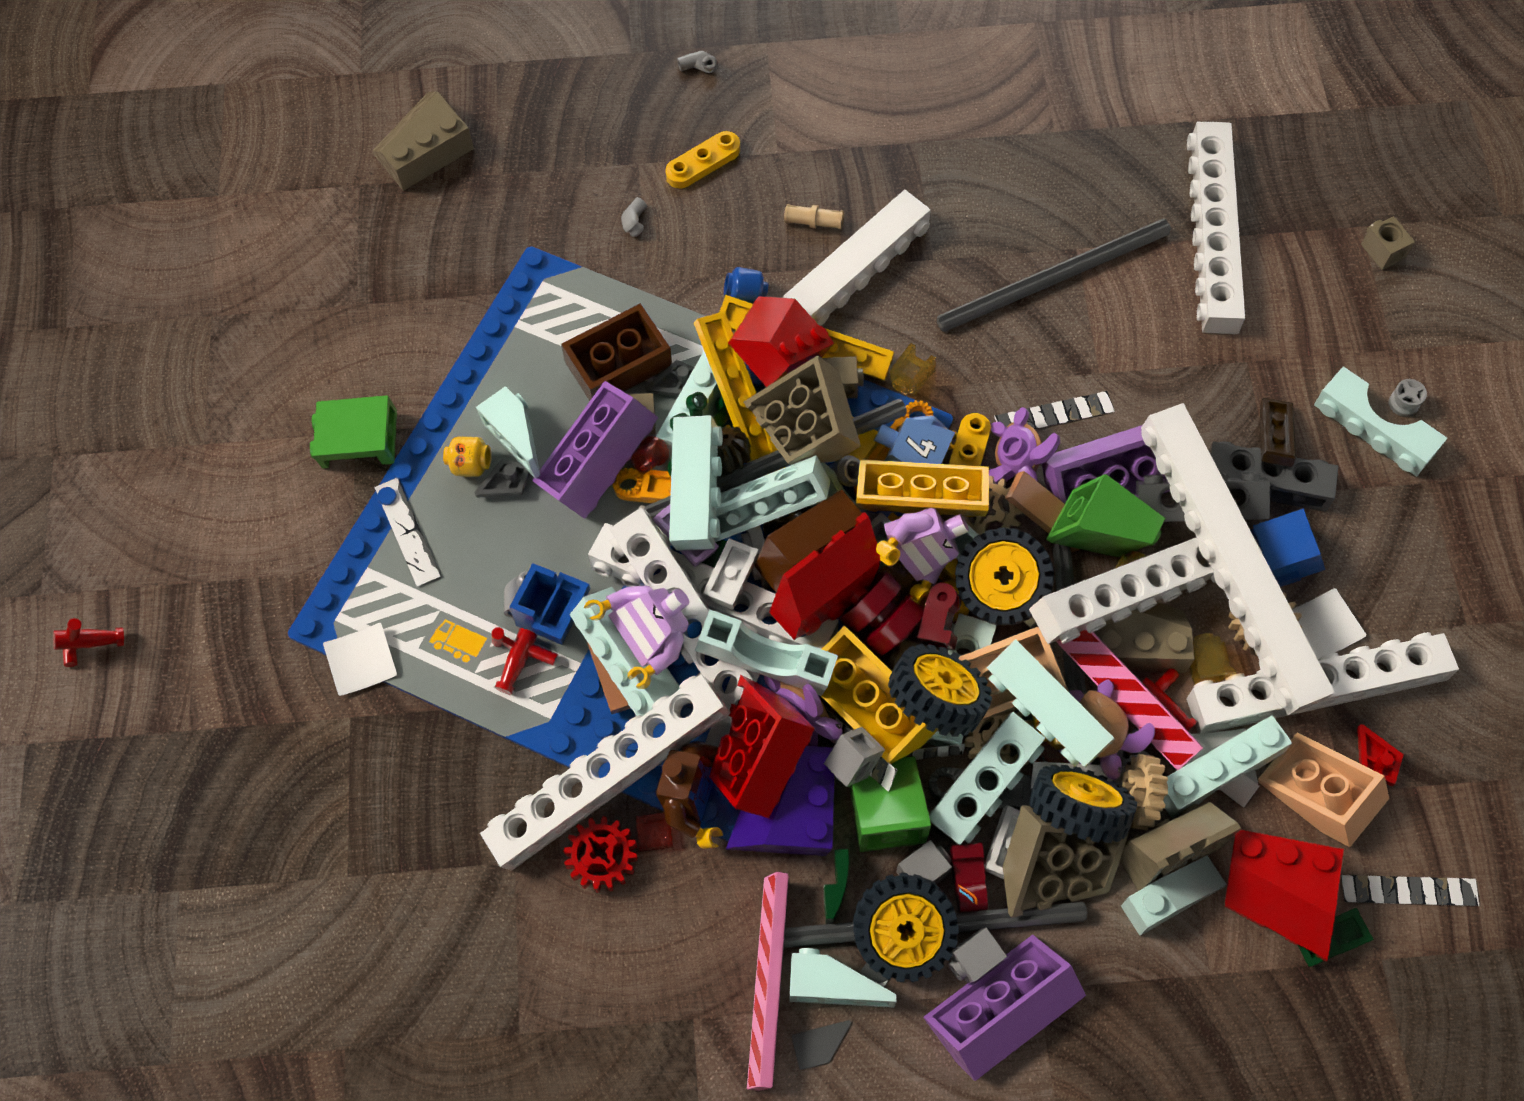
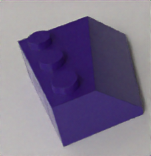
(801, 819)

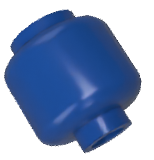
(745, 284)

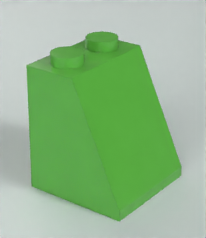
(1106, 520)
(894, 816)

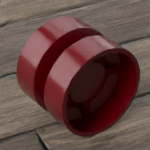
(888, 621)

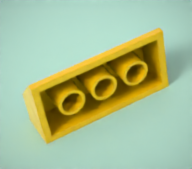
(921, 486)
(862, 698)

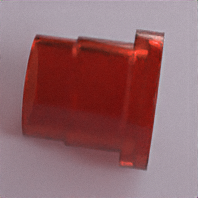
(650, 454)

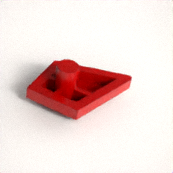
(1378, 754)

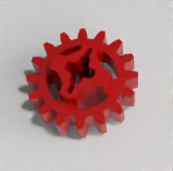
(590, 863)

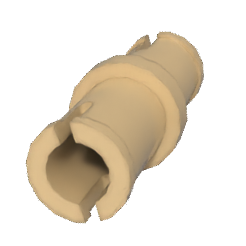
(814, 216)

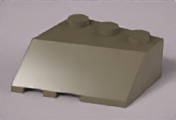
(424, 141)
(1177, 843)

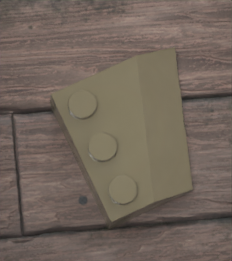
(807, 414)
(1151, 639)
(1054, 866)

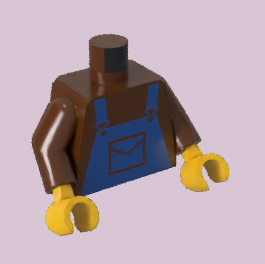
(686, 790)

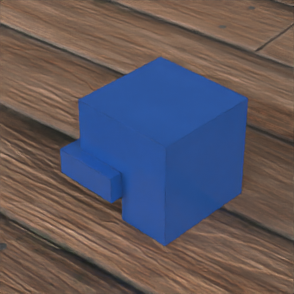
(1289, 547)
(546, 602)

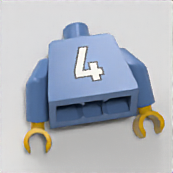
(917, 440)

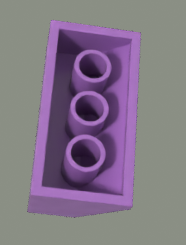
(595, 449)
(1119, 456)
(1005, 1006)

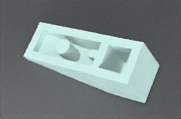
(508, 421)
(1172, 894)
(827, 981)

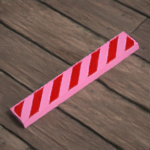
(1133, 697)
(768, 982)

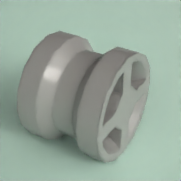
(1411, 390)

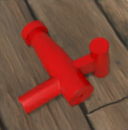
(77, 638)
(521, 649)
(1158, 690)

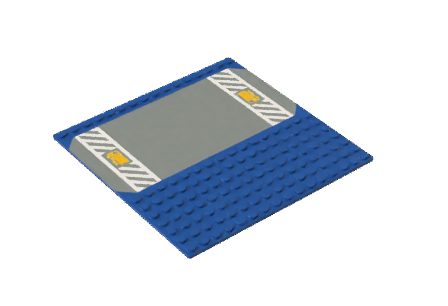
(480, 544)

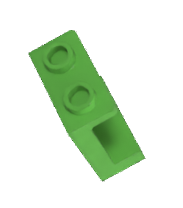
(354, 430)

